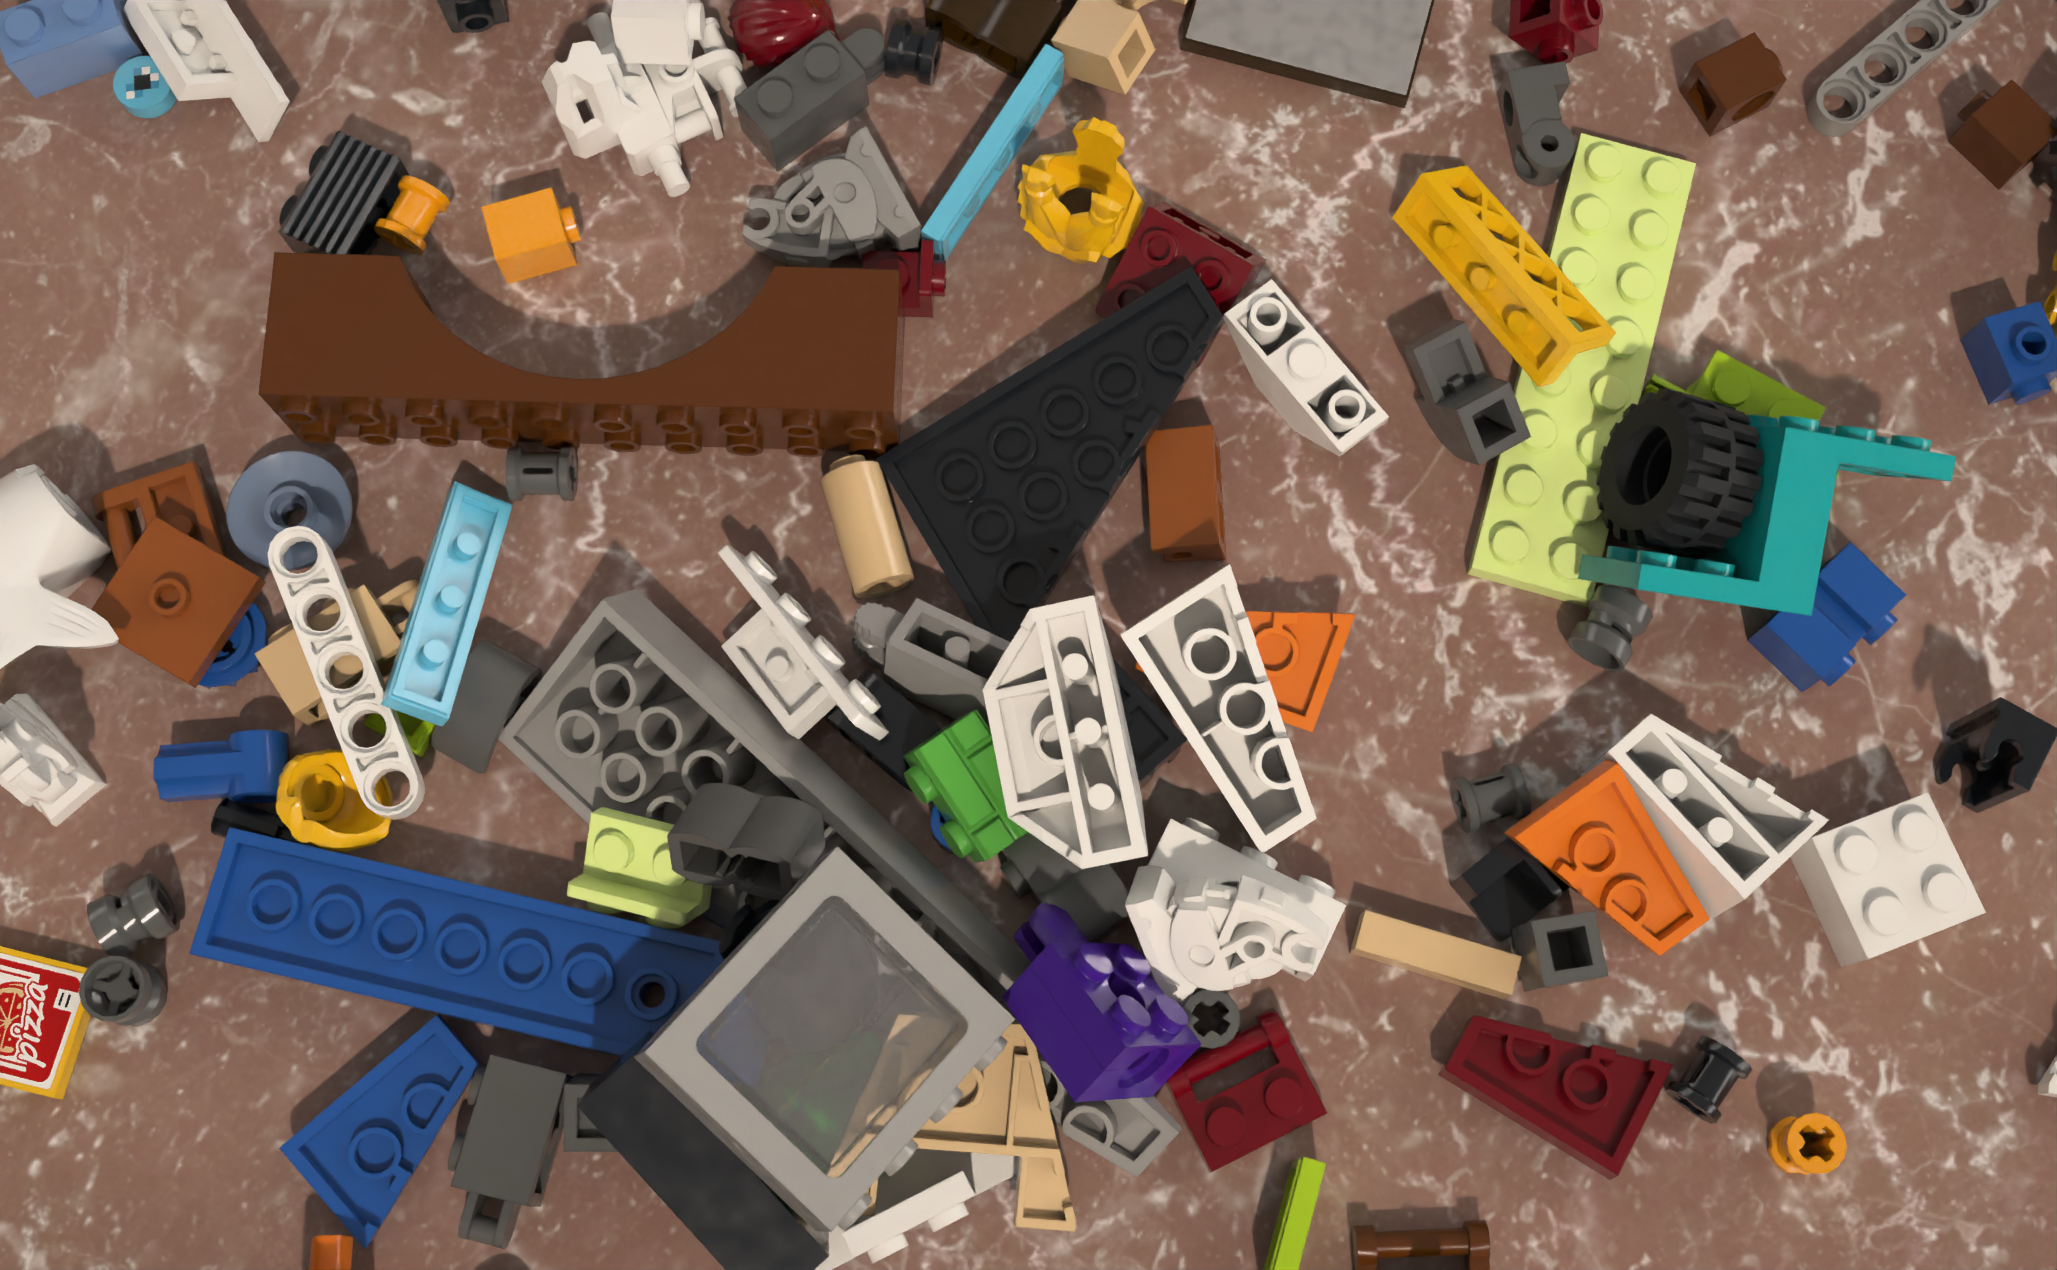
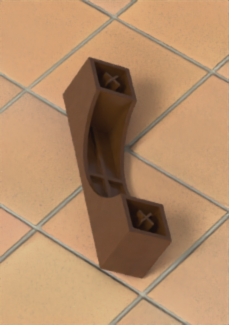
(796, 371)

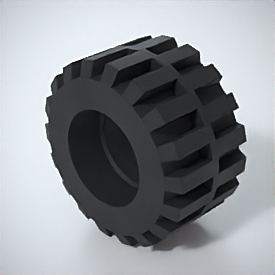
(1679, 474)

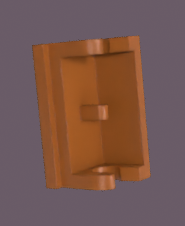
(1186, 494)

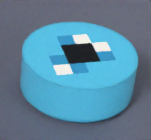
(142, 88)

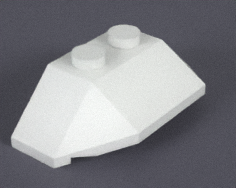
(1066, 737)

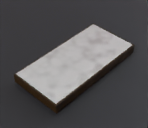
(1333, 44)

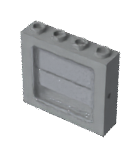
(828, 1042)

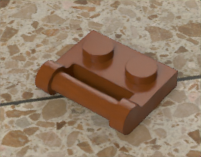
(172, 495)

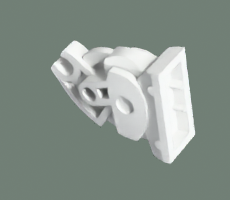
(41, 762)
(1218, 933)

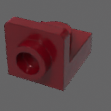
(920, 276)

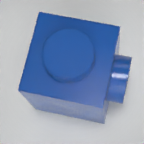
(2013, 354)

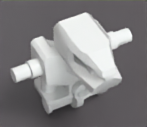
(642, 105)

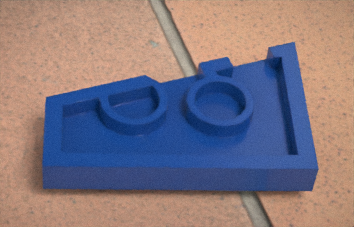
(381, 1128)

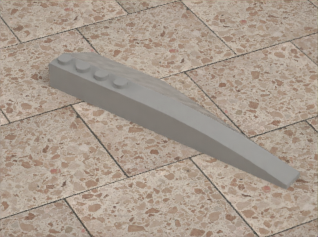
(648, 717)

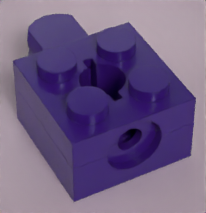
(1096, 1011)

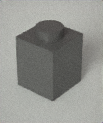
(1559, 951)

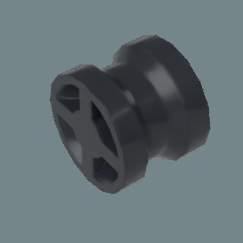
(914, 52)

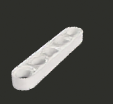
(327, 646)

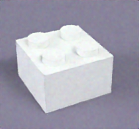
(1886, 880)

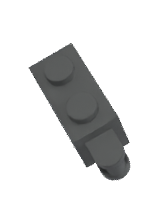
(810, 94)
(507, 1145)

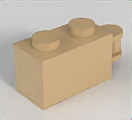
(289, 668)

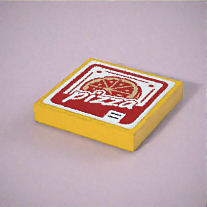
(39, 1022)

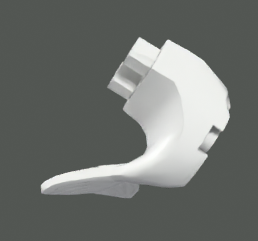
(44, 558)

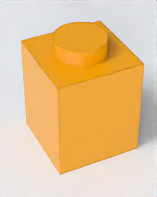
(531, 235)

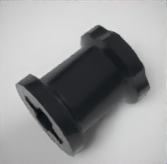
(1708, 1079)

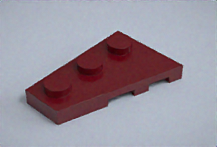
(1559, 1090)

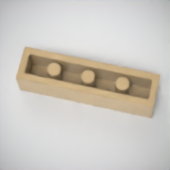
(1435, 954)

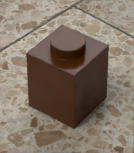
(2003, 132)

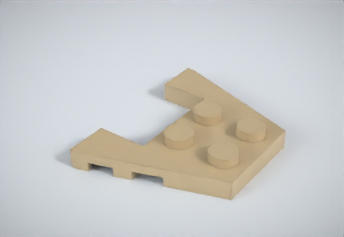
(1008, 1114)

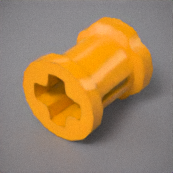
(412, 215)
(1826, 1147)

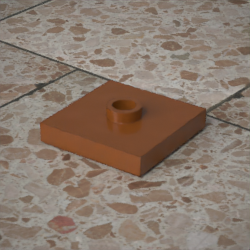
(176, 601)

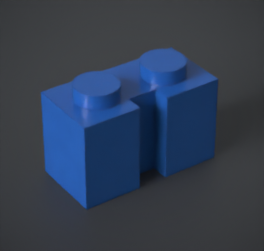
(1849, 605)

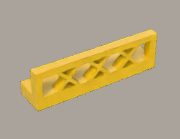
(1494, 273)

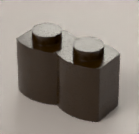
(997, 31)

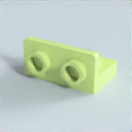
(632, 872)

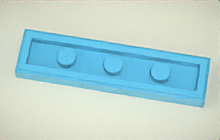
(995, 152)
(447, 605)

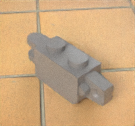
(929, 655)

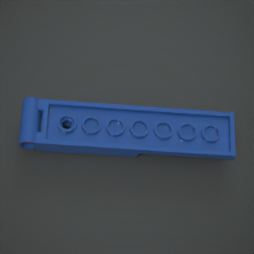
(445, 944)

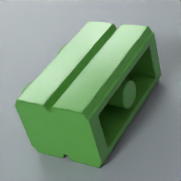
(963, 781)

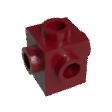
(1555, 28)

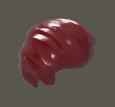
(777, 29)

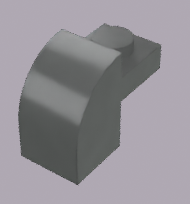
(1462, 405)

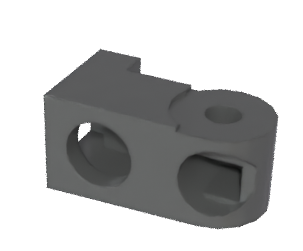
(1533, 121)

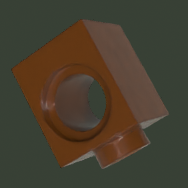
(1733, 83)

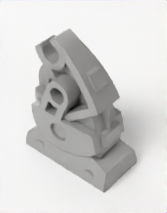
(836, 210)

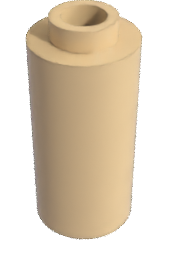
(866, 527)

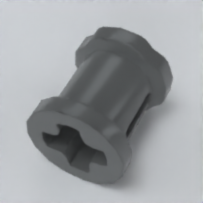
(522, 465)
(1490, 797)

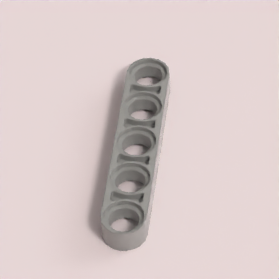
(1901, 58)

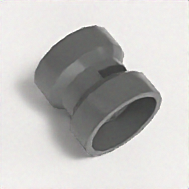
(1610, 628)
(135, 915)
(110, 985)

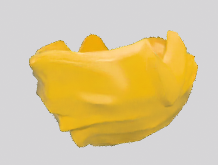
(324, 805)

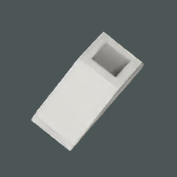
(1301, 372)

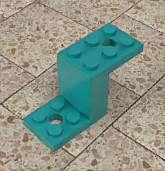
(1782, 542)

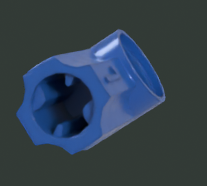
(236, 769)

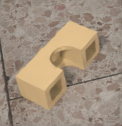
(1105, 42)

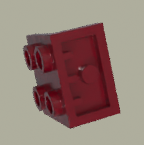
(1167, 245)

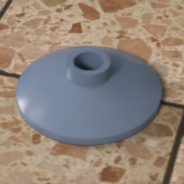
(274, 489)

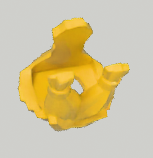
(1094, 166)

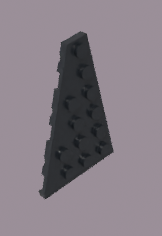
(1035, 460)

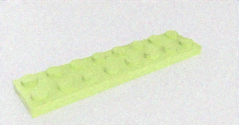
(1618, 250)

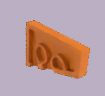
(1299, 658)
(1613, 857)

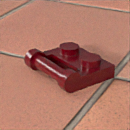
(1254, 1109)

